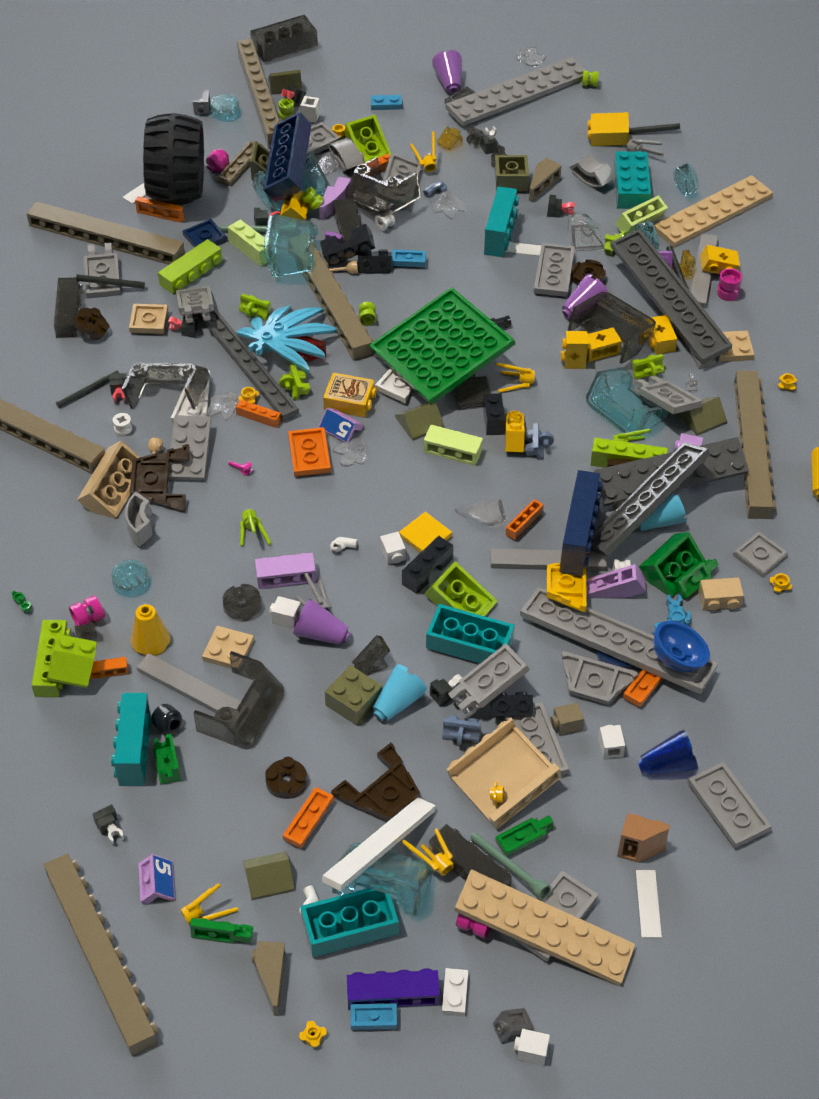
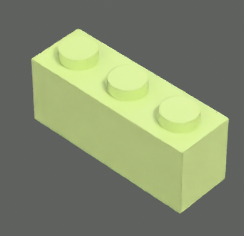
(649, 210)
(247, 241)
(453, 445)

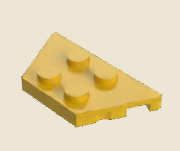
(566, 588)

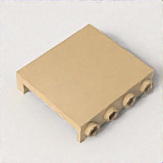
(511, 762)

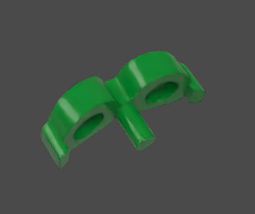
(19, 599)

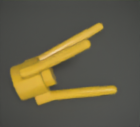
(429, 160)
(525, 375)
(440, 862)
(194, 910)

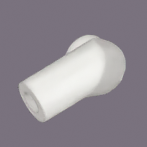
(341, 543)
(310, 894)

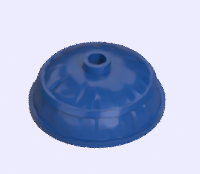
(680, 647)

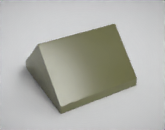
(281, 80)
(258, 159)
(706, 417)
(418, 419)
(269, 875)

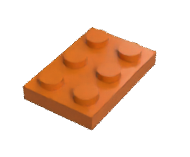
(309, 451)

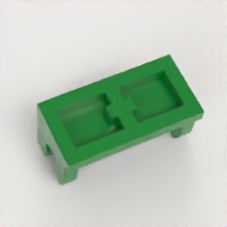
(166, 760)

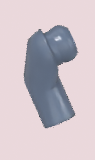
(433, 187)

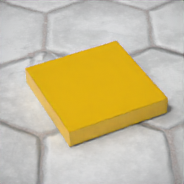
(424, 531)

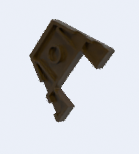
(151, 477)
(385, 795)

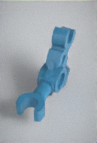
(676, 612)

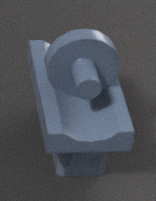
(539, 440)
(461, 730)

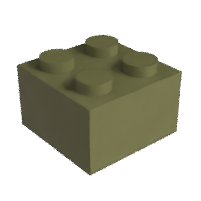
(512, 172)
(353, 695)

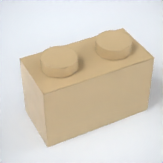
(721, 594)

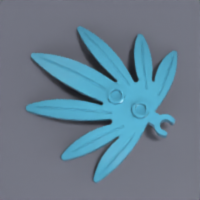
(279, 331)

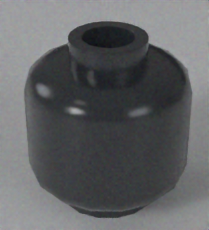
(166, 718)

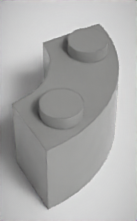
(346, 154)
(592, 172)
(137, 518)

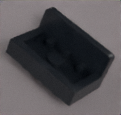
(375, 261)
(512, 705)

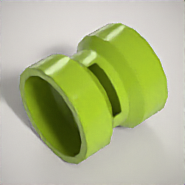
(593, 78)
(286, 108)
(312, 198)
(367, 313)

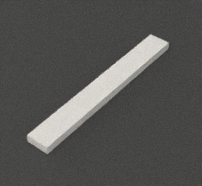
(378, 844)

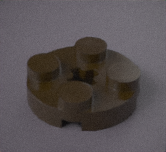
(580, 270)
(97, 325)
(286, 767)

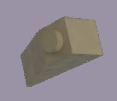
(545, 175)
(269, 964)

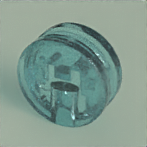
(225, 107)
(686, 179)
(649, 231)
(130, 578)

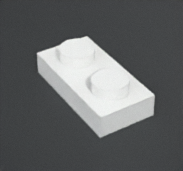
(455, 992)

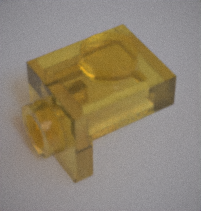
(449, 138)
(687, 263)

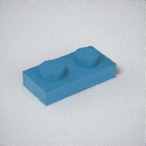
(386, 102)
(408, 258)
(373, 1016)

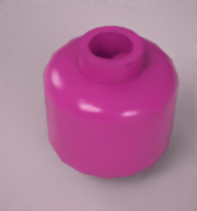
(217, 160)

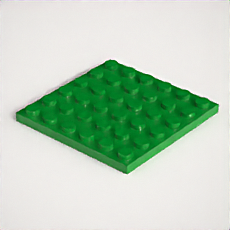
(441, 345)

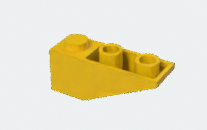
(514, 432)

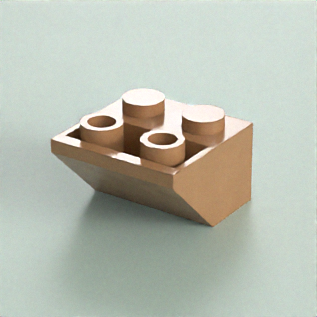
(642, 838)

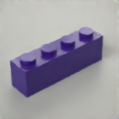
(399, 987)

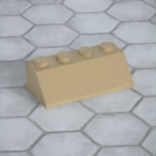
(110, 482)

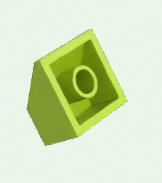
(71, 660)

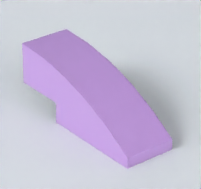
(333, 193)

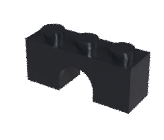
(359, 243)
(417, 572)

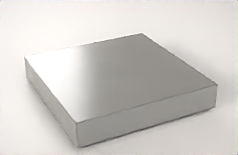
(760, 554)

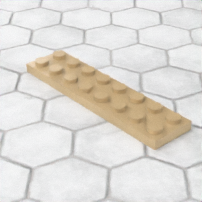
(712, 211)
(545, 927)

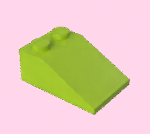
(367, 137)
(461, 591)

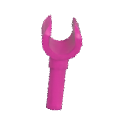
(245, 468)

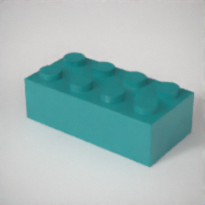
(631, 179)
(501, 222)
(467, 634)
(131, 739)
(349, 921)

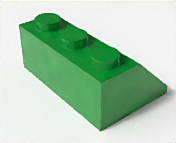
(671, 562)

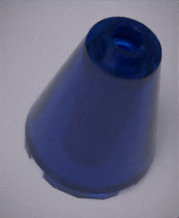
(669, 756)

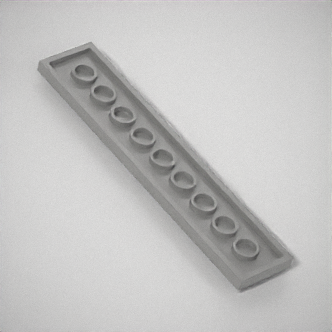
(515, 91)
(611, 638)

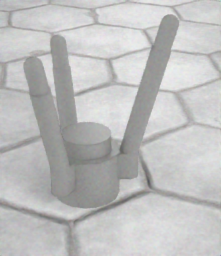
(636, 145)
(322, 601)

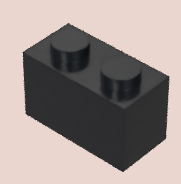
(494, 414)

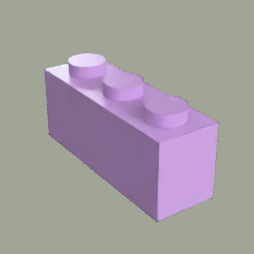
(285, 570)

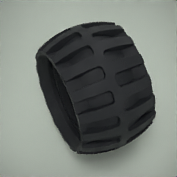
(173, 158)

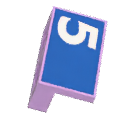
(339, 424)
(156, 879)

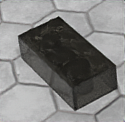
(284, 38)

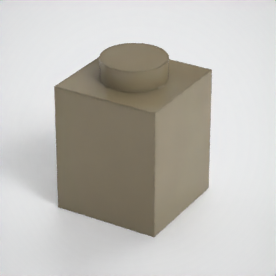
(567, 719)

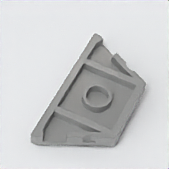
(594, 678)

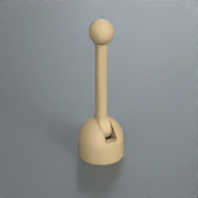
(352, 268)
(155, 445)

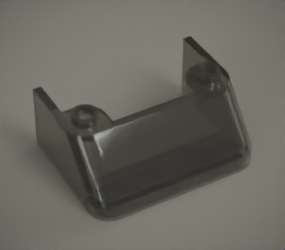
(378, 196)
(609, 311)
(192, 375)
(246, 723)

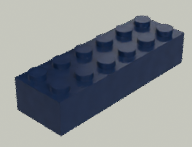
(287, 157)
(581, 523)

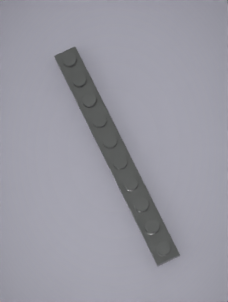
(250, 365)

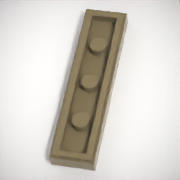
(236, 166)

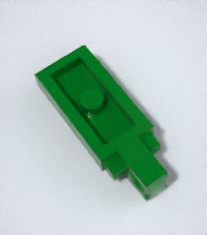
(690, 580)
(523, 834)
(220, 931)

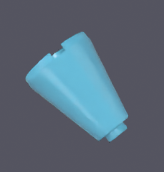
(666, 514)
(398, 693)

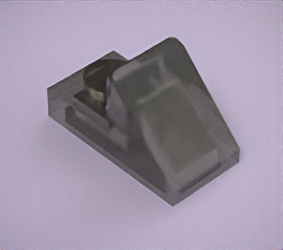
(372, 656)

